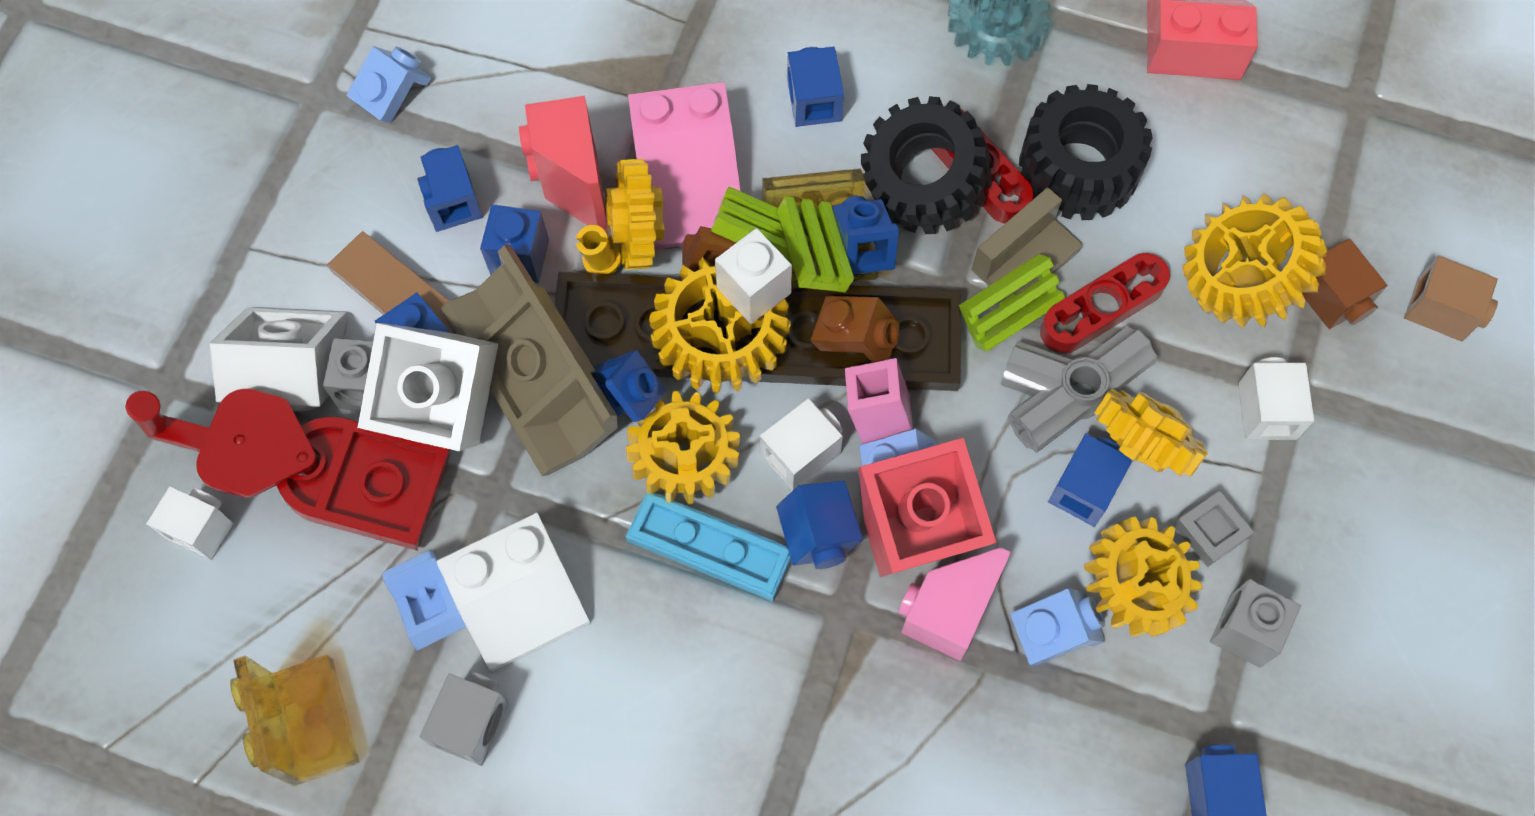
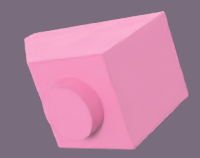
(952, 602)

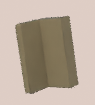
(1023, 237)

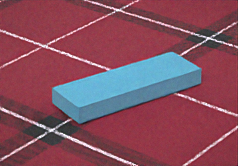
(709, 546)

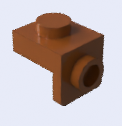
(856, 327)

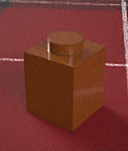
(1347, 287)

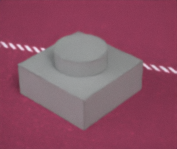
(1213, 528)

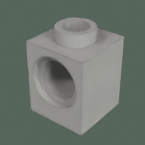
(347, 372)
(1255, 623)
(465, 717)

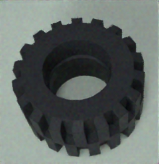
(1092, 120)
(918, 129)

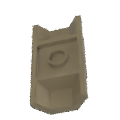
(538, 367)

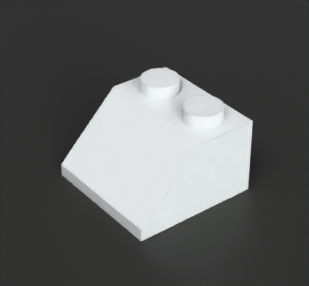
(277, 354)
(427, 386)
(512, 592)

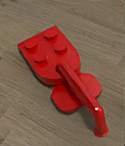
(363, 479)

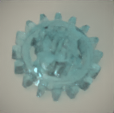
(998, 27)

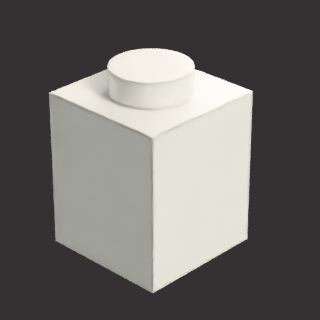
(753, 275)
(1276, 400)
(802, 443)

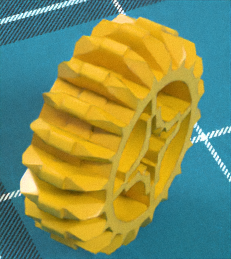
(1248, 286)
(700, 330)

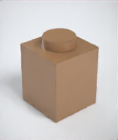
(1452, 299)

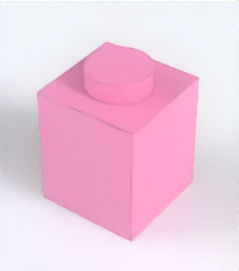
(878, 400)

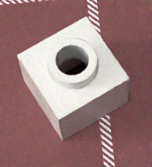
(191, 521)

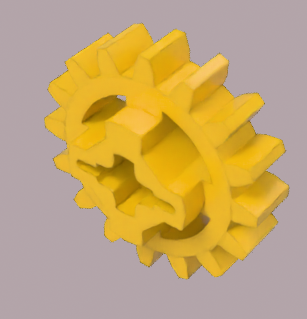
(634, 214)
(686, 424)
(1151, 432)
(1143, 577)

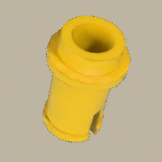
(599, 253)

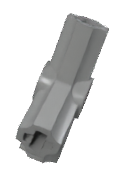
(1049, 380)

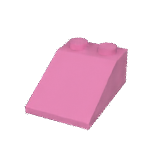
(688, 153)

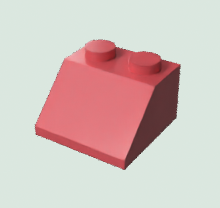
(1201, 37)
(564, 157)
(923, 507)

